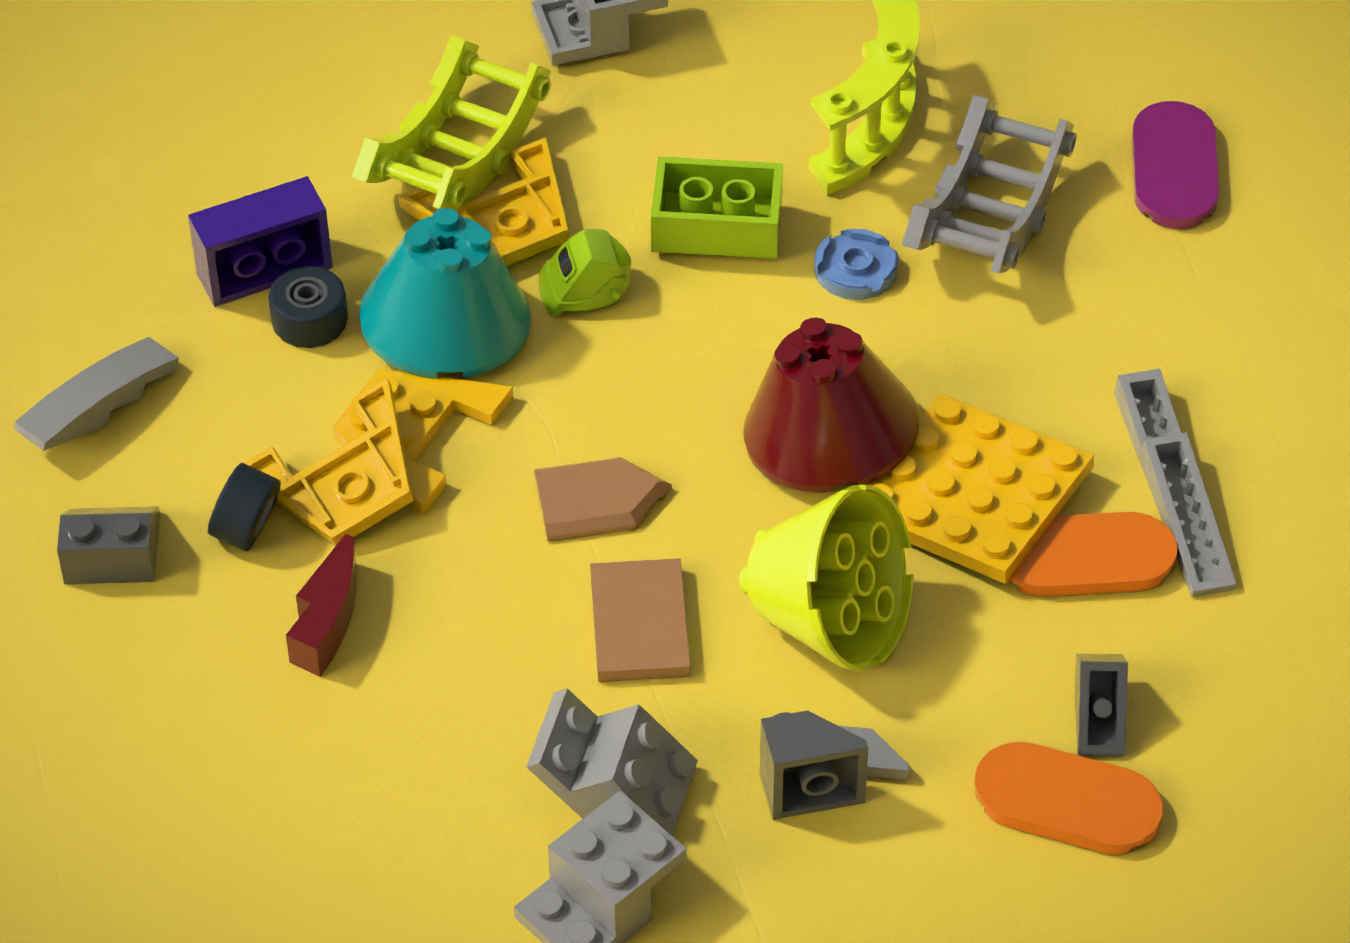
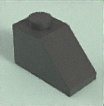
(1101, 703)

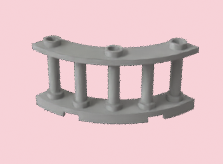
(933, 220)

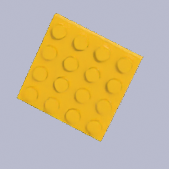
(982, 486)

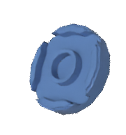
(856, 264)

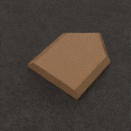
(596, 497)

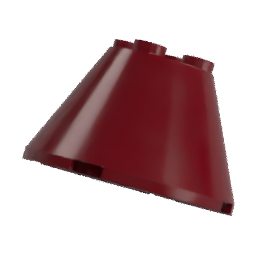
(828, 412)

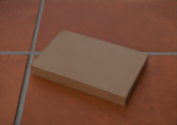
(639, 620)

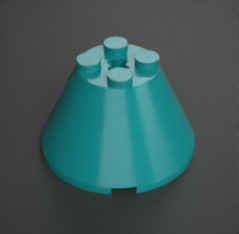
(445, 301)

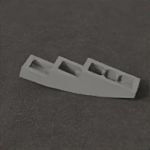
(90, 396)

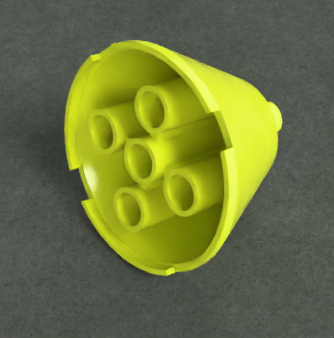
(836, 576)

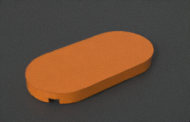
(1098, 555)
(1068, 797)

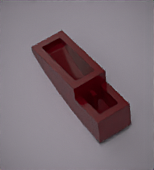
(324, 610)

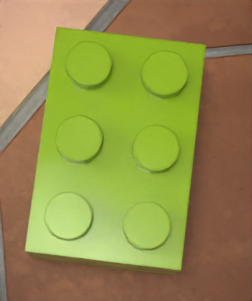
(717, 207)

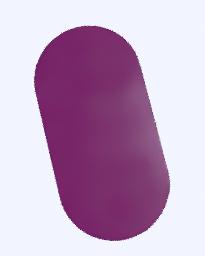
(1175, 164)

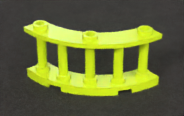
(879, 90)
(399, 154)

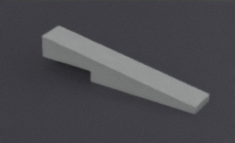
(1174, 481)

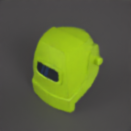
(585, 273)

